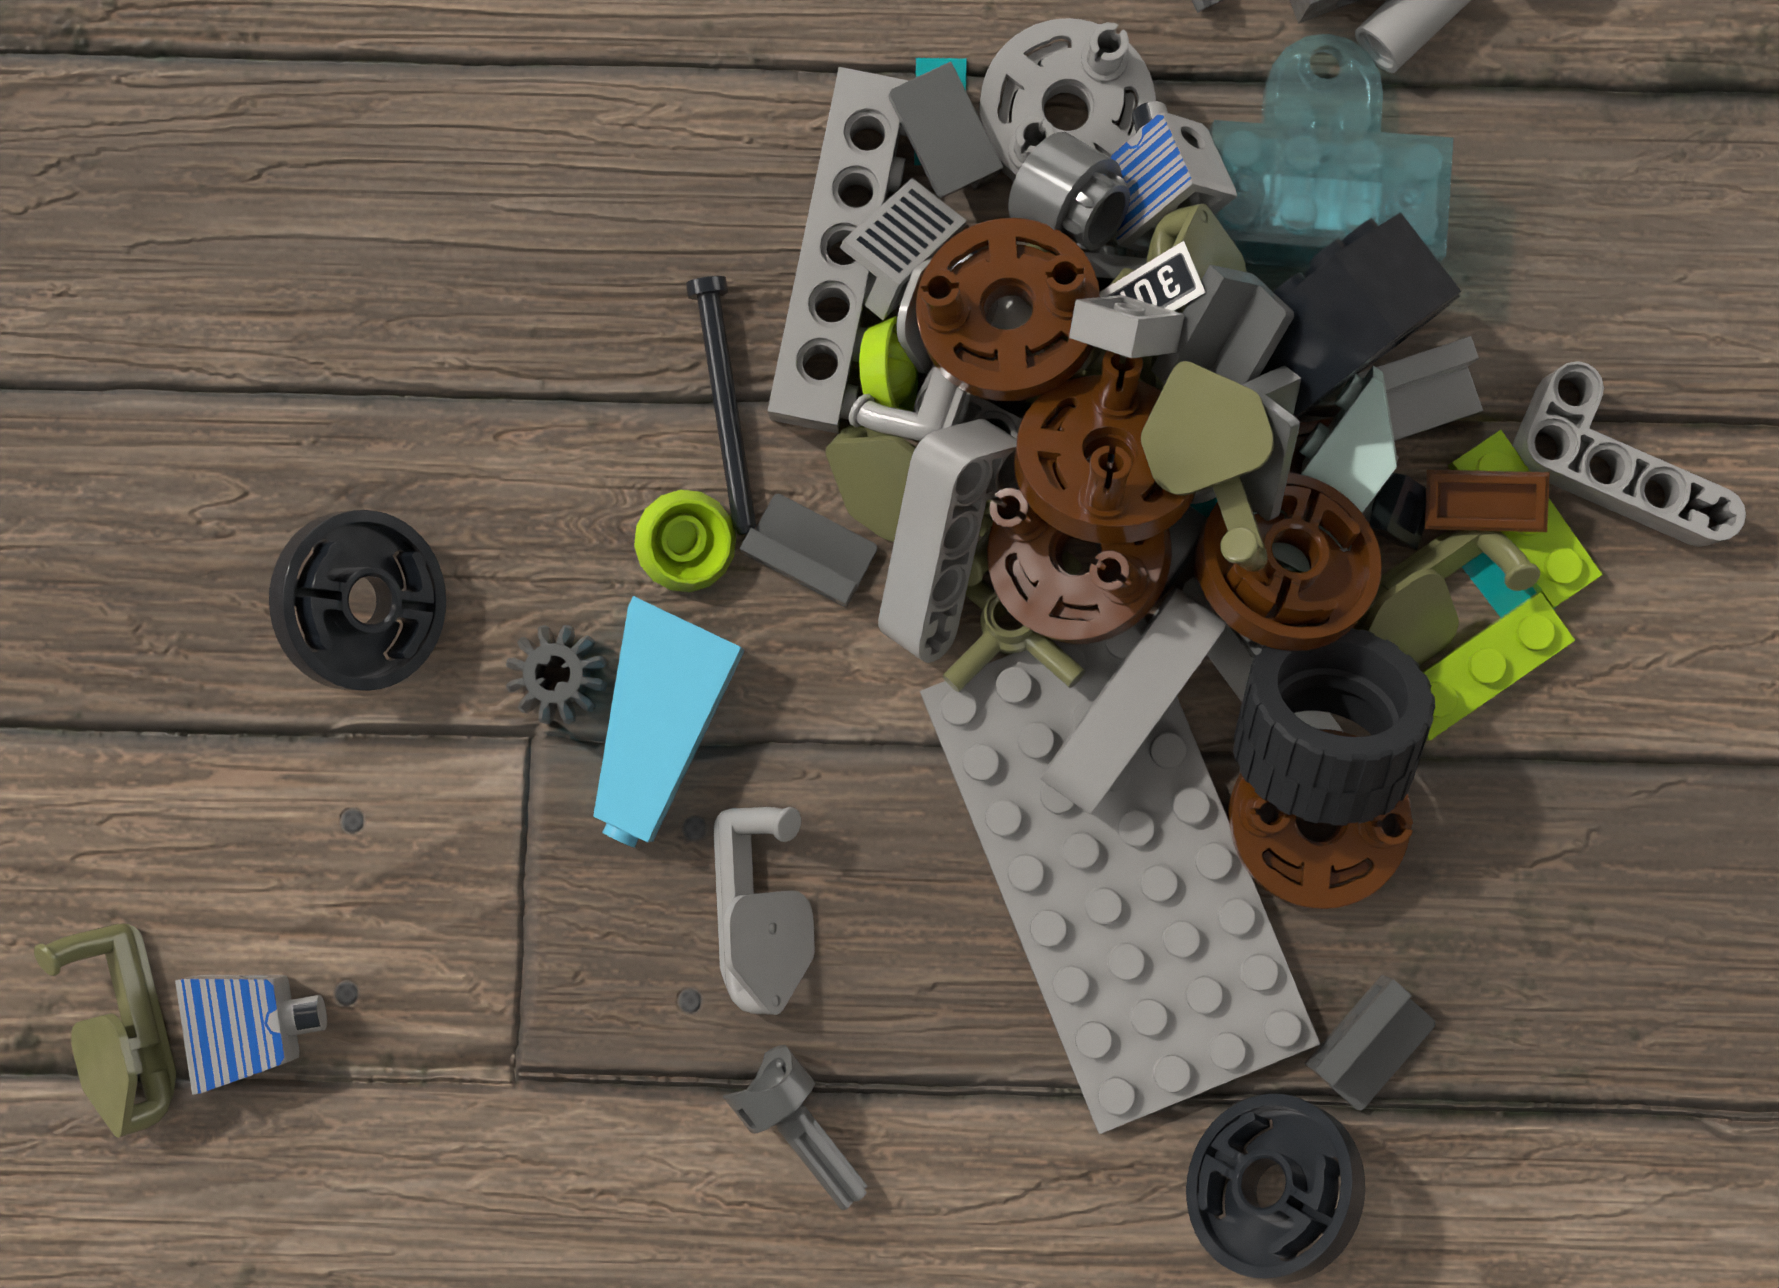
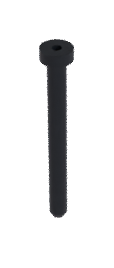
(707, 293)

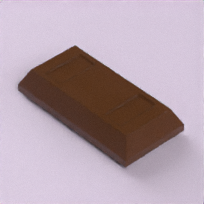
(1487, 500)

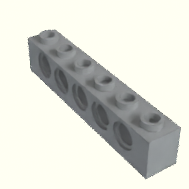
(797, 399)

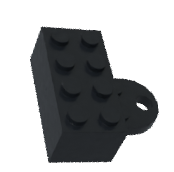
(1358, 305)

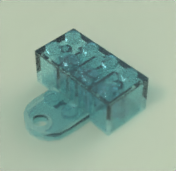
(1324, 164)

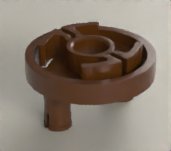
(956, 305)
(1099, 497)
(1121, 583)
(1329, 594)
(1260, 826)

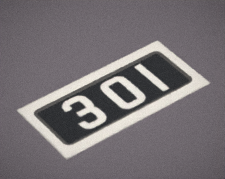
(1164, 281)

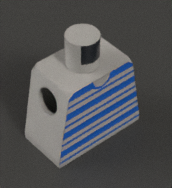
(1168, 168)
(242, 1025)

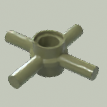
(1009, 642)

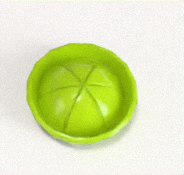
(886, 368)
(672, 528)

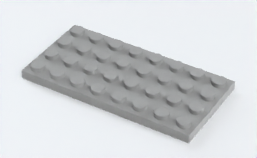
(1125, 912)

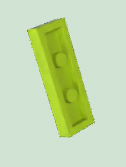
(1557, 553)
(1494, 660)

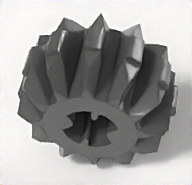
(549, 655)

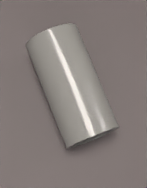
(1403, 28)

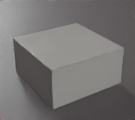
(1126, 326)

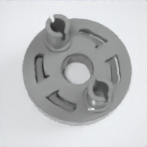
(1094, 69)

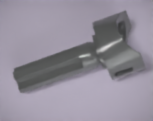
(777, 1100)

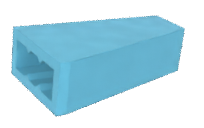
(659, 713)

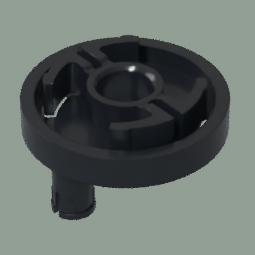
(337, 645)
(1312, 1153)

